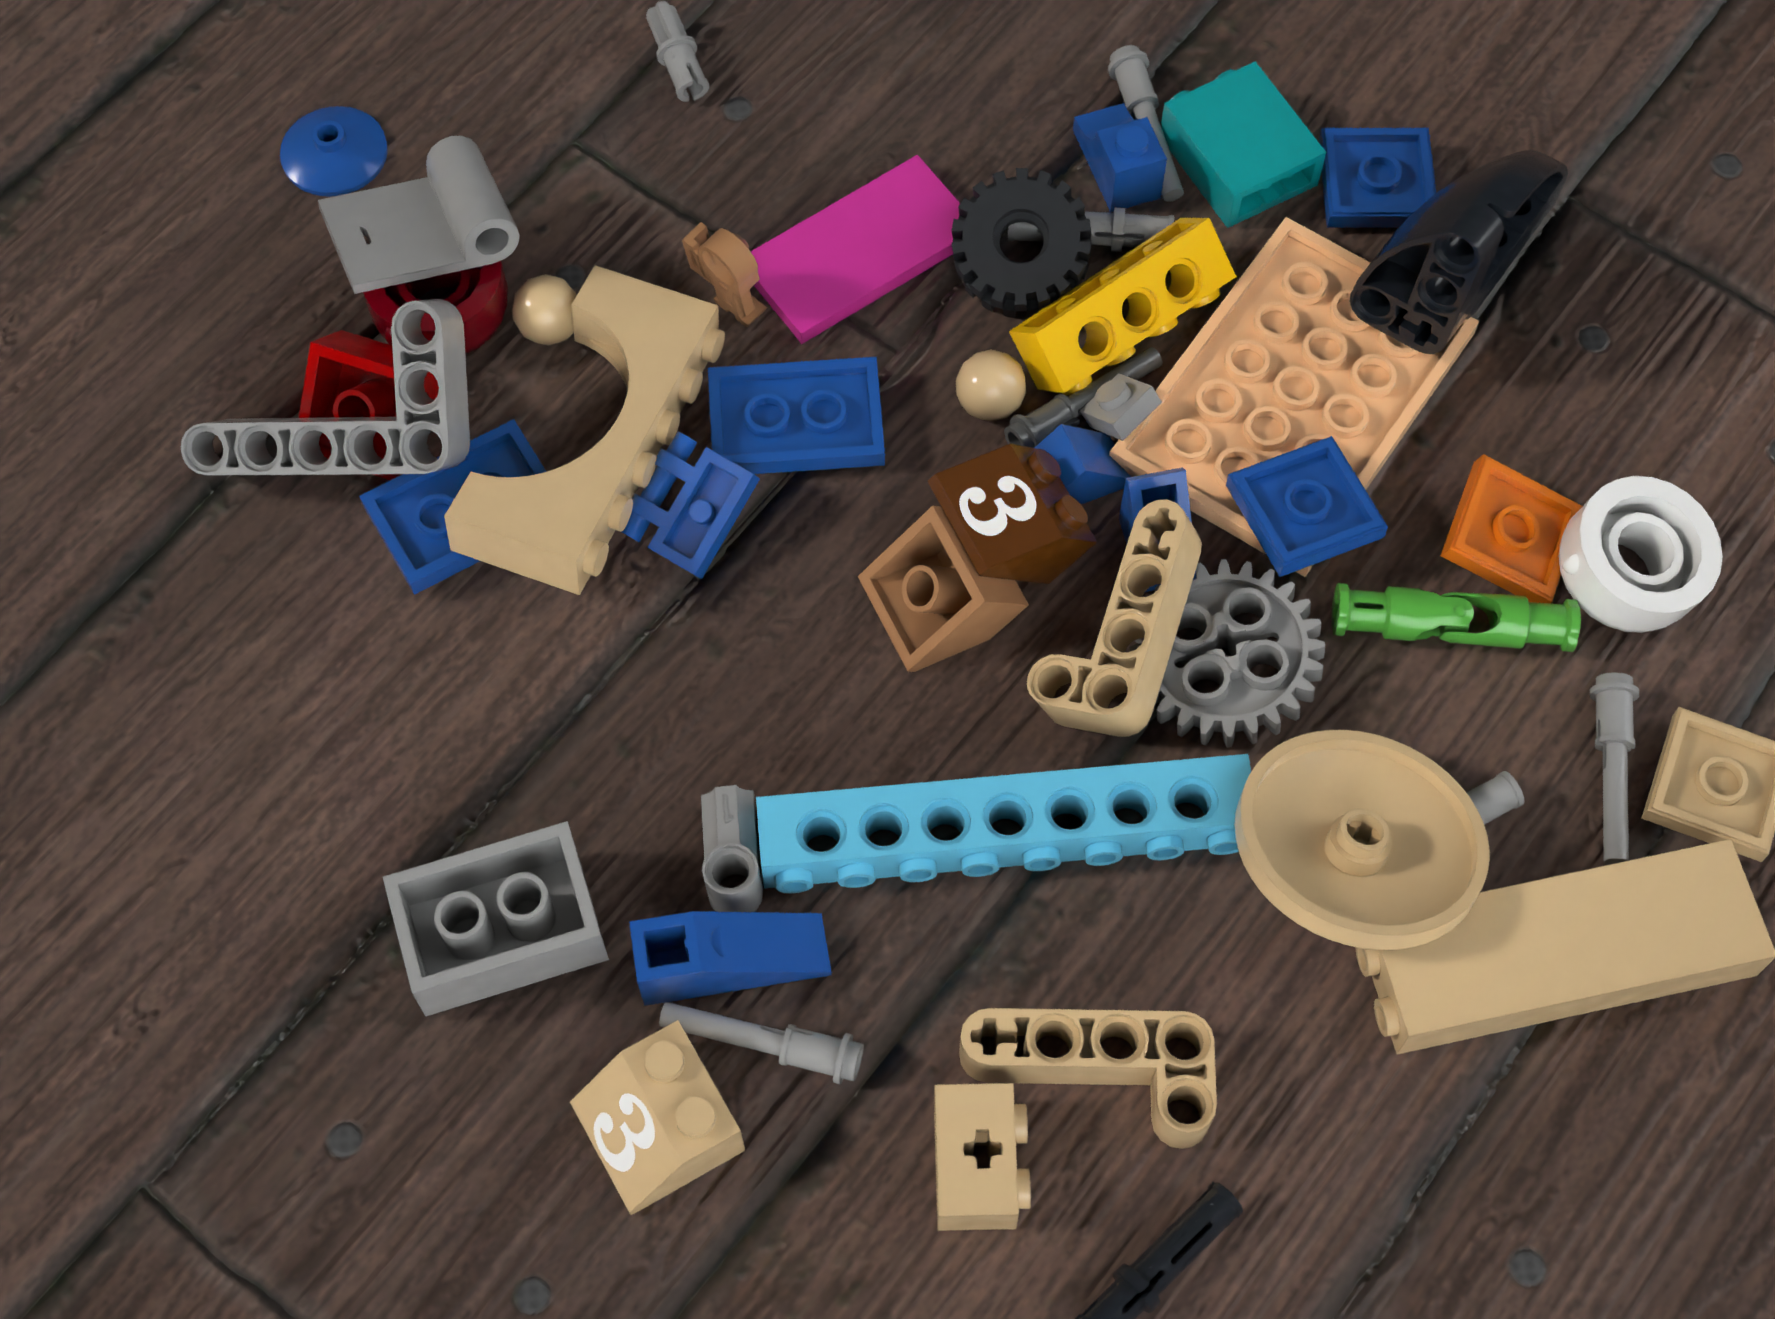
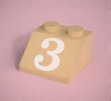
(657, 1118)

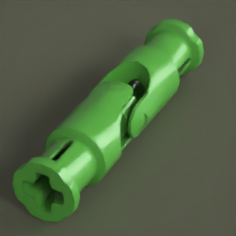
(1419, 614)

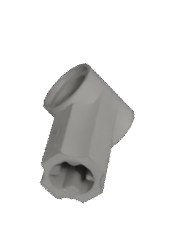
(731, 848)

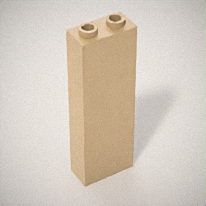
(1574, 948)

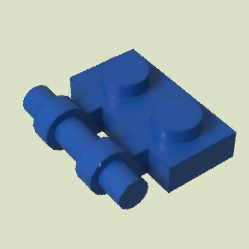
(702, 510)

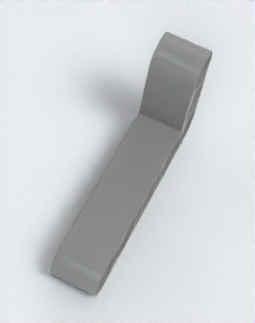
(353, 436)

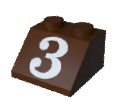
(1014, 514)

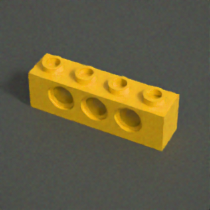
(1050, 336)

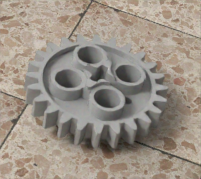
(1243, 698)

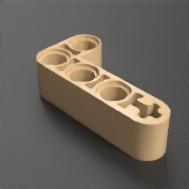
(1158, 551)
(1088, 1063)

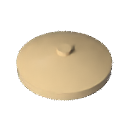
(1361, 839)

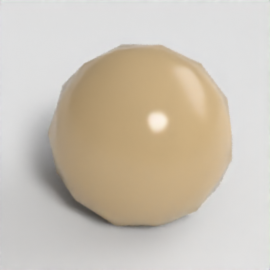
(544, 309)
(991, 385)

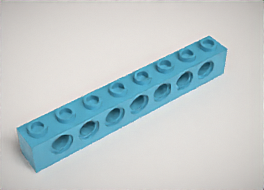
(976, 803)

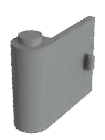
(423, 224)

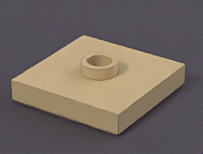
(1715, 784)

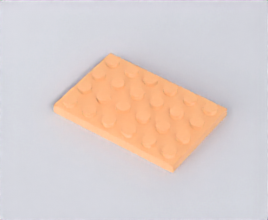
(1282, 371)

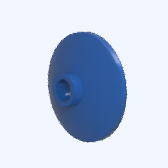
(334, 167)

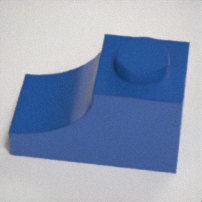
(1122, 156)

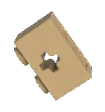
(979, 1117)

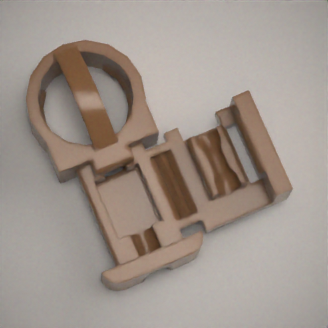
(729, 267)

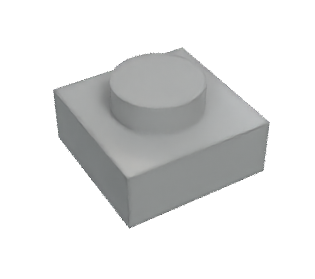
(1120, 406)

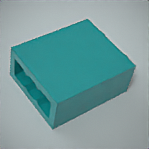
(1241, 144)

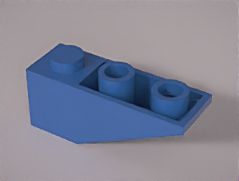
(725, 952)

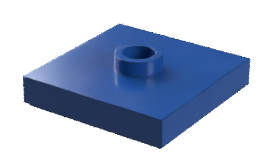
(1375, 175)
(1306, 506)

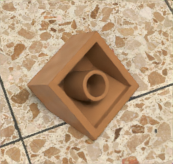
(934, 596)

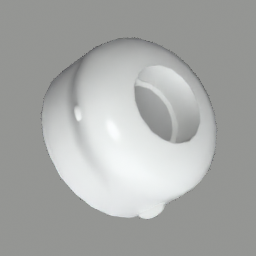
(1667, 533)

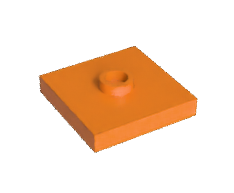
(1509, 530)

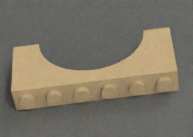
(562, 519)

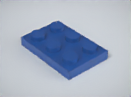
(797, 415)
(413, 506)

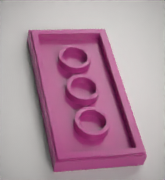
(857, 249)

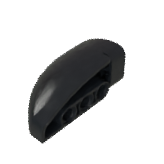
(1456, 249)

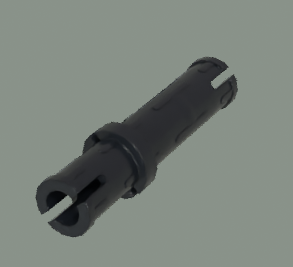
(1142, 1282)

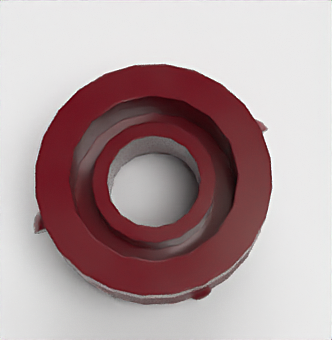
(478, 296)

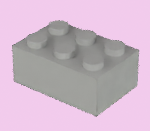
(494, 919)

